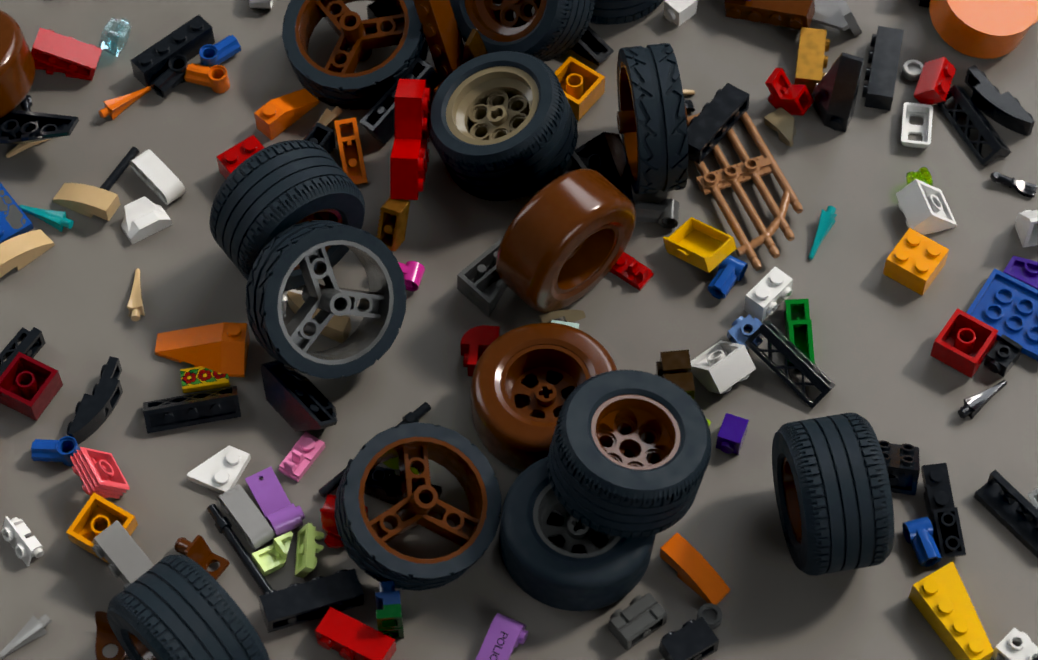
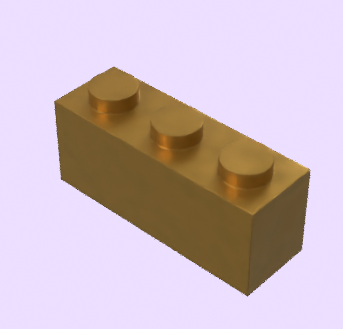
(811, 57)

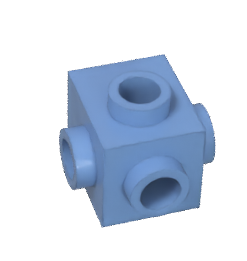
(738, 334)

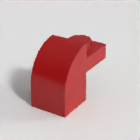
(790, 97)
(475, 342)

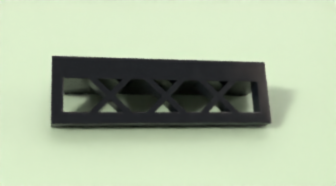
(980, 123)
(29, 346)
(796, 357)
(191, 409)
(1010, 509)

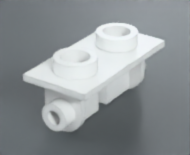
(15, 533)

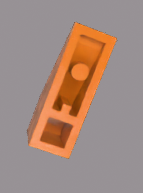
(283, 112)
(350, 150)

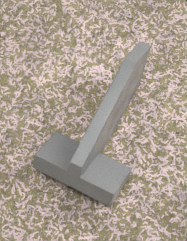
(835, 15)

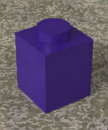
(732, 434)

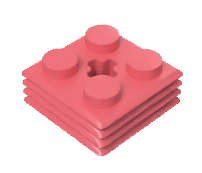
(99, 473)

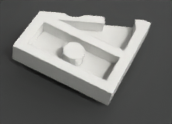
(221, 470)

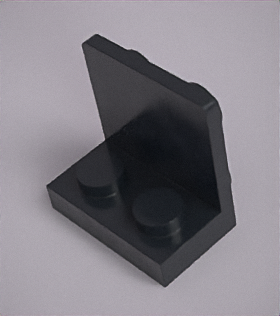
(902, 466)

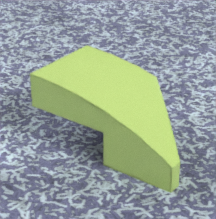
(273, 556)

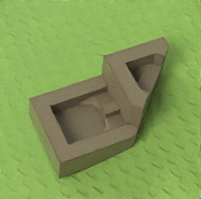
(783, 124)
(568, 316)

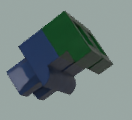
(389, 610)

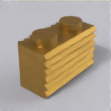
(393, 222)

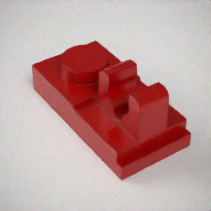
(632, 271)

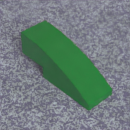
(799, 326)

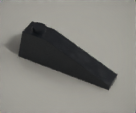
(837, 92)
(28, 126)
(608, 157)

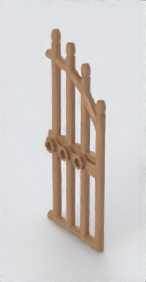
(741, 172)

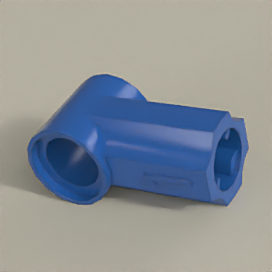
(215, 54)
(729, 272)
(54, 450)
(920, 534)

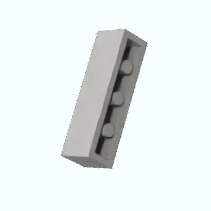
(121, 553)

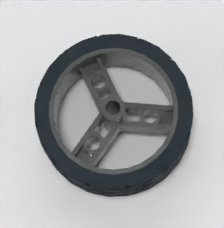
(381, 306)

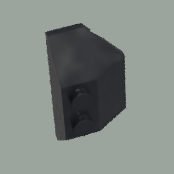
(296, 398)

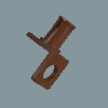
(201, 554)

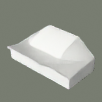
(143, 219)

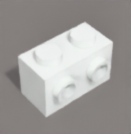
(768, 294)
(1015, 646)

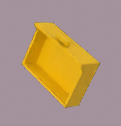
(700, 244)

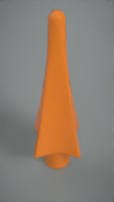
(117, 105)

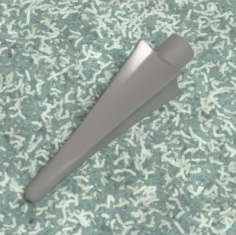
(30, 632)

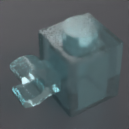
(115, 36)

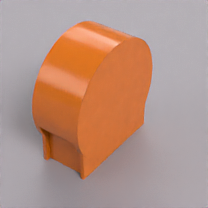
(983, 26)

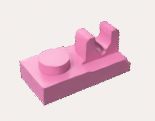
(301, 456)

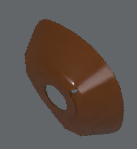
(106, 636)

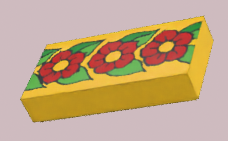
(201, 379)

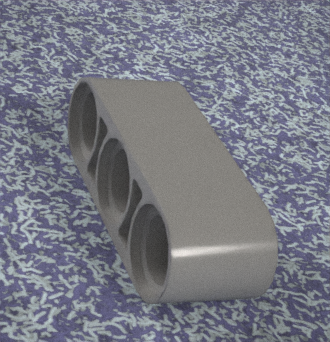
(246, 517)

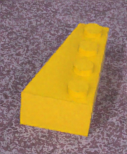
(951, 614)

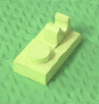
(306, 549)

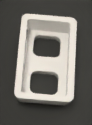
(925, 130)

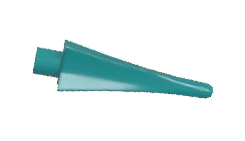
(54, 218)
(826, 222)

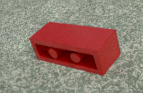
(353, 638)

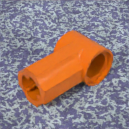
(213, 77)

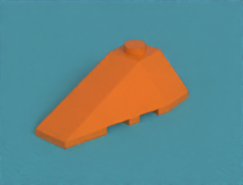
(213, 346)

